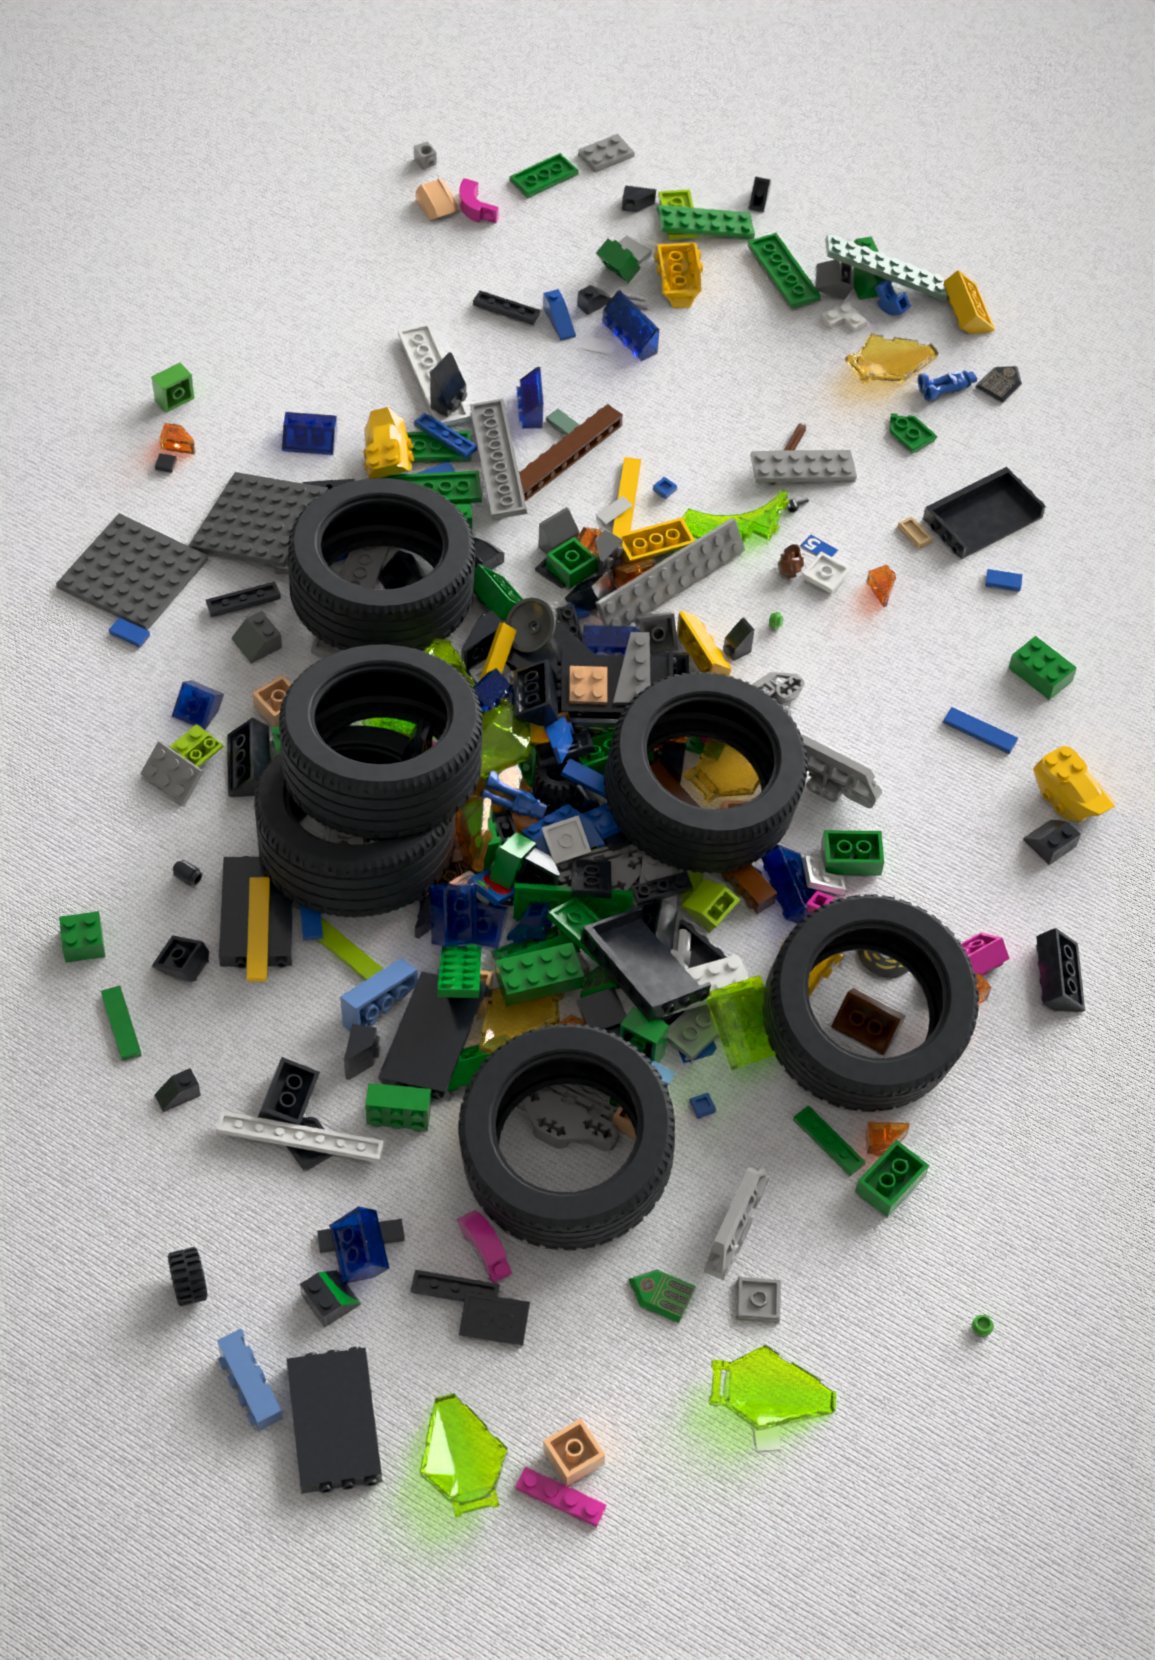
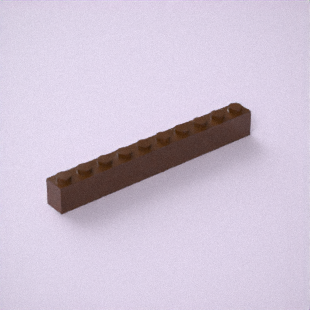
(569, 450)
(745, 881)

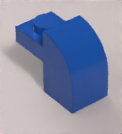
(891, 302)

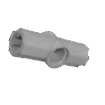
(681, 947)

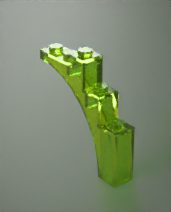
(760, 521)

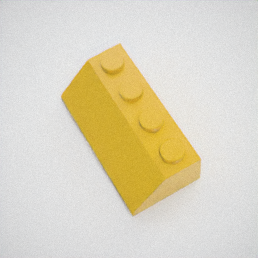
(968, 304)
(655, 540)
(700, 645)

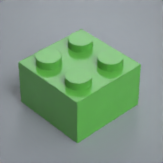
(172, 387)

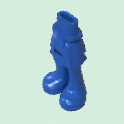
(954, 382)
(523, 803)

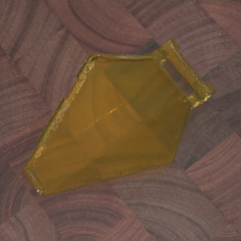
(890, 359)
(722, 772)
(506, 1022)

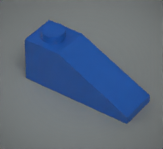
(558, 314)
(560, 737)

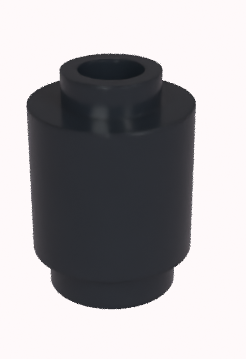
(187, 872)

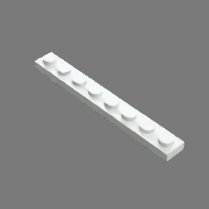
(300, 1136)

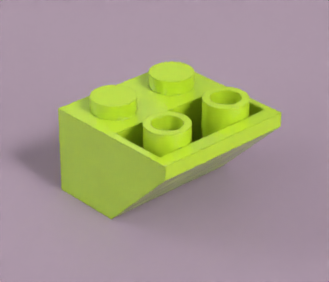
(197, 745)
(710, 904)

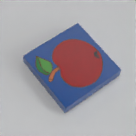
(490, 890)

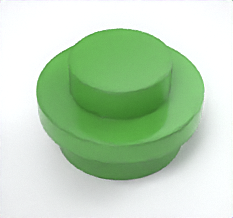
(776, 620)
(982, 1325)

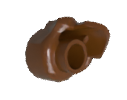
(791, 561)

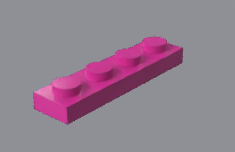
(560, 1497)

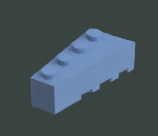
(377, 994)
(248, 1380)

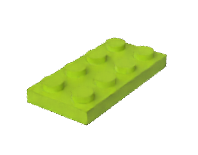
(677, 198)

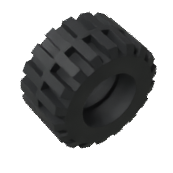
(551, 786)
(187, 1276)

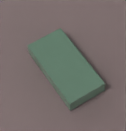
(561, 422)

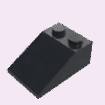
(446, 386)
(480, 640)

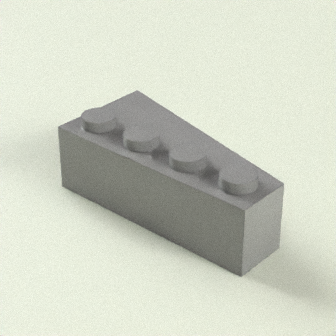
(635, 668)

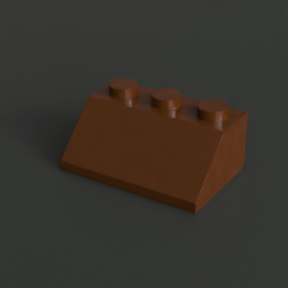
(868, 1020)

